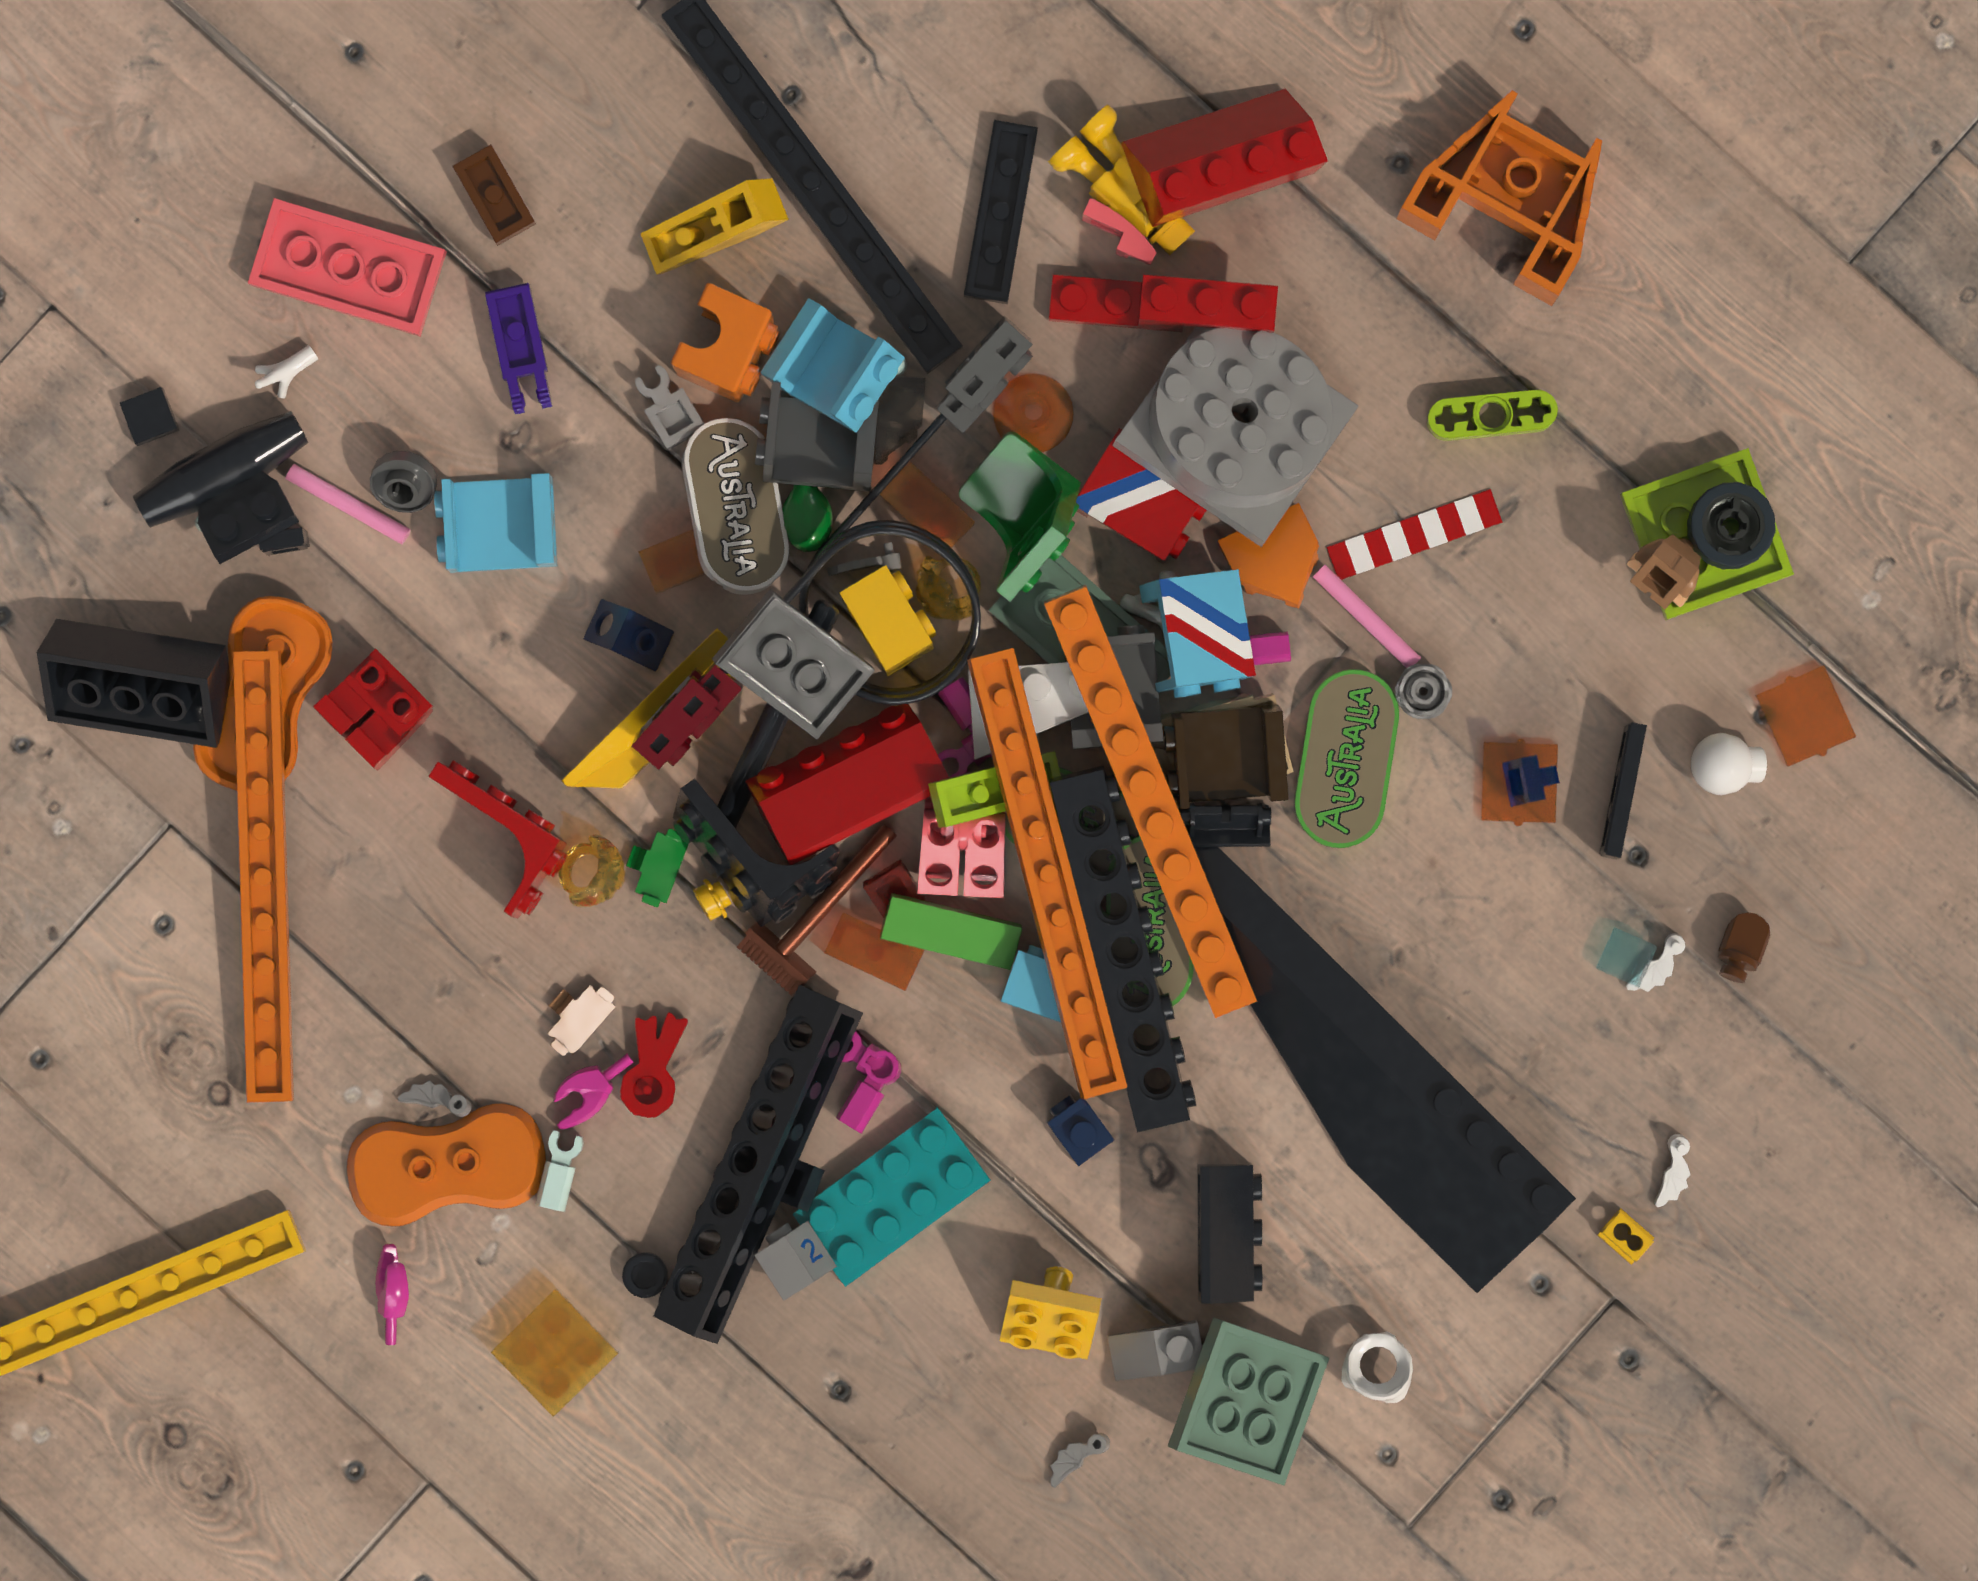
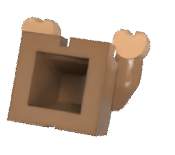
(1666, 570)

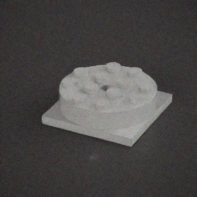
(1227, 466)

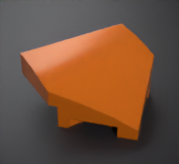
(1281, 564)

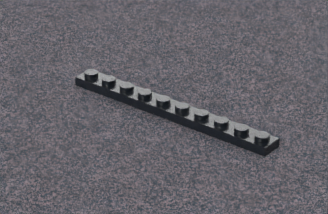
(812, 182)

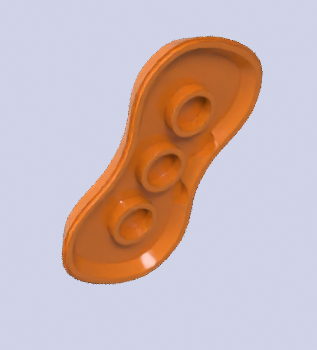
(305, 649)
(410, 1169)

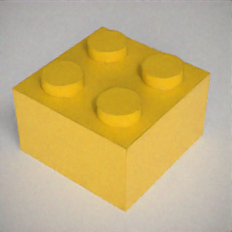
(888, 620)

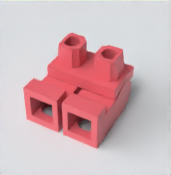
(984, 855)

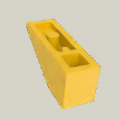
(715, 224)

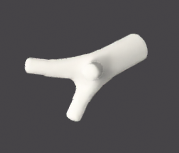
(285, 370)

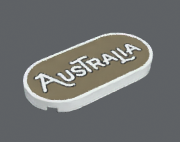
(732, 509)

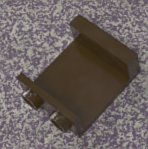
(1227, 754)

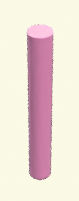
(347, 504)
(1366, 617)

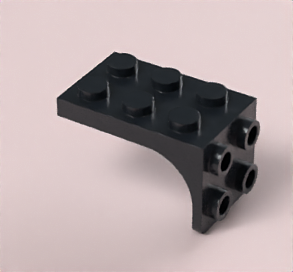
(754, 883)

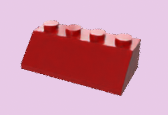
(1223, 156)
(847, 782)

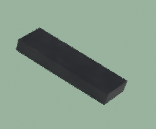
(1622, 790)

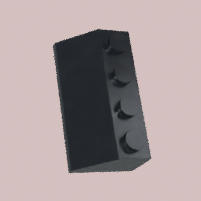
(134, 682)

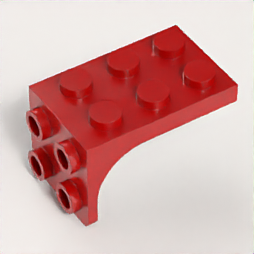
(540, 847)

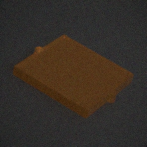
(1805, 716)
(1495, 798)

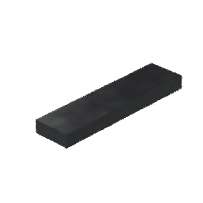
(1000, 212)

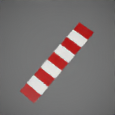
(1414, 534)

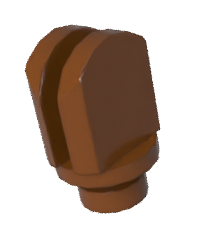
(1743, 946)

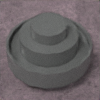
(403, 481)

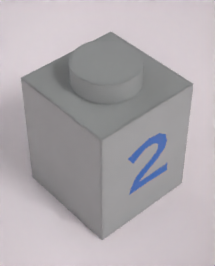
(794, 1259)

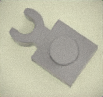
(672, 413)

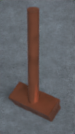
(778, 955)

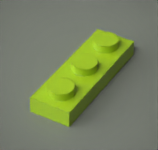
(975, 794)

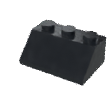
(1228, 1233)

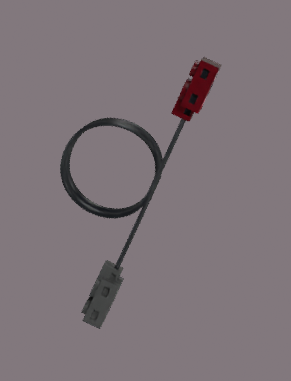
(704, 696)

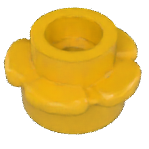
(712, 899)

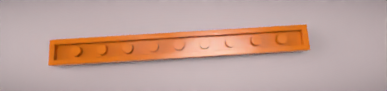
(1150, 801)
(1047, 873)
(263, 876)

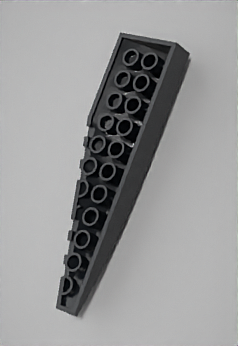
(1384, 1096)

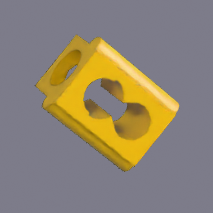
(1621, 1246)

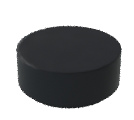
(645, 1275)

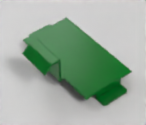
(658, 866)

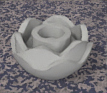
(1433, 680)

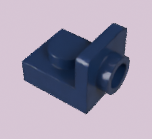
(1079, 1129)

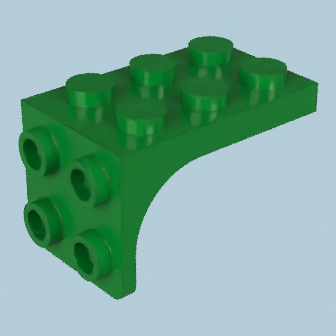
(1027, 504)

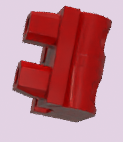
(377, 688)

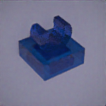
(1527, 780)

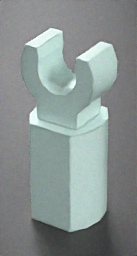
(558, 1174)

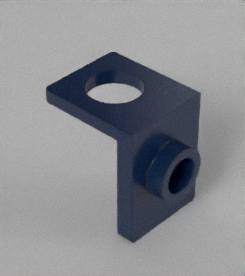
(630, 635)

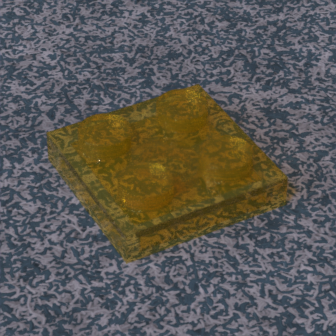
(554, 1352)

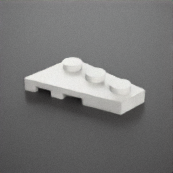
(1050, 696)

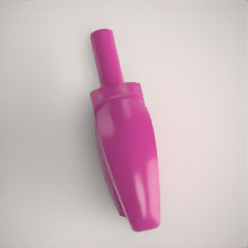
(593, 1086)
(391, 1290)

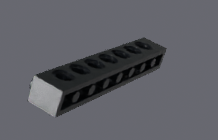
(1149, 1106)
(777, 1154)

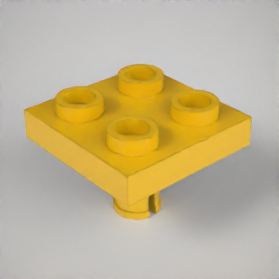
(1051, 1316)

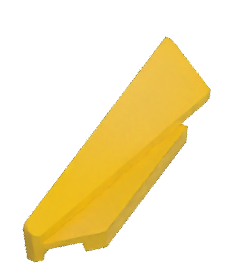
(614, 760)

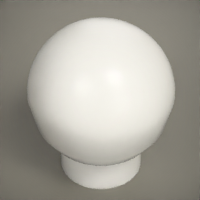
(1727, 764)

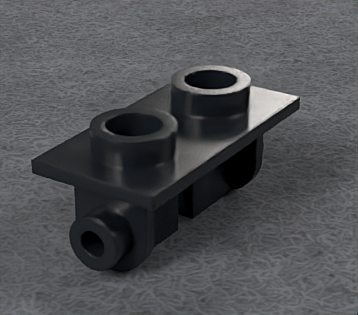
(1228, 825)

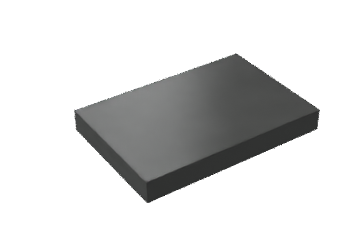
(793, 664)

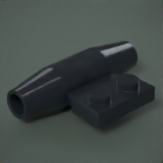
(230, 487)

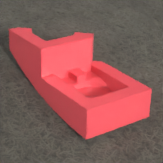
(1131, 242)

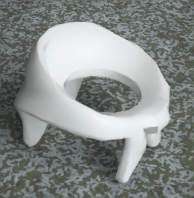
(1390, 1391)

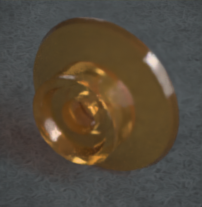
(1037, 390)

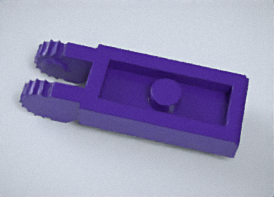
(518, 342)

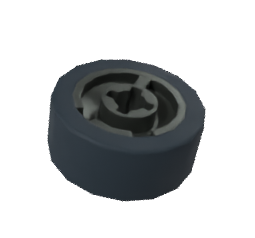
(1712, 539)

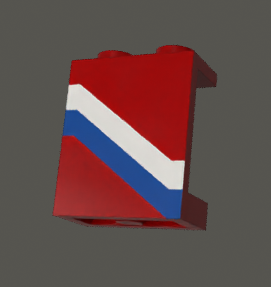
(1138, 504)

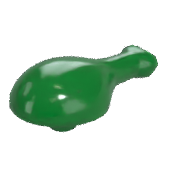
(807, 518)

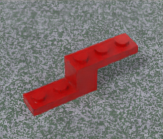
(1163, 303)

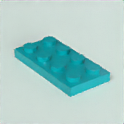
(893, 1196)

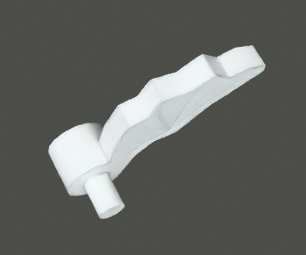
(1663, 966)
(1674, 1176)

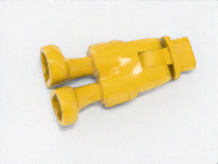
(1116, 187)

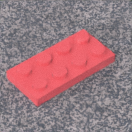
(347, 267)

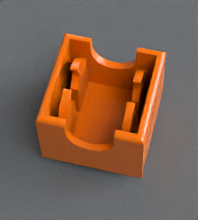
(732, 361)

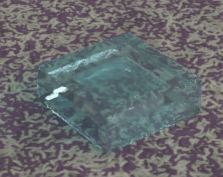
(1626, 957)

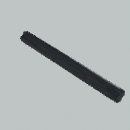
(765, 736)

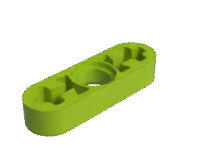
(1526, 422)

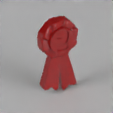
(648, 1086)

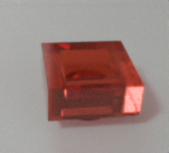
(891, 880)

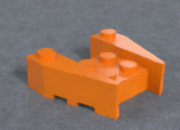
(1519, 182)

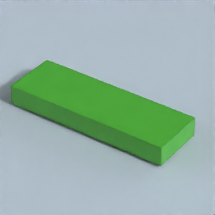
(950, 931)

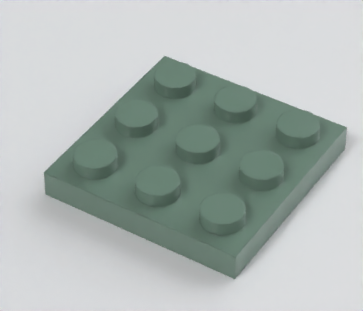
(1248, 1401)

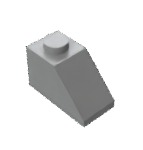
(1155, 1350)

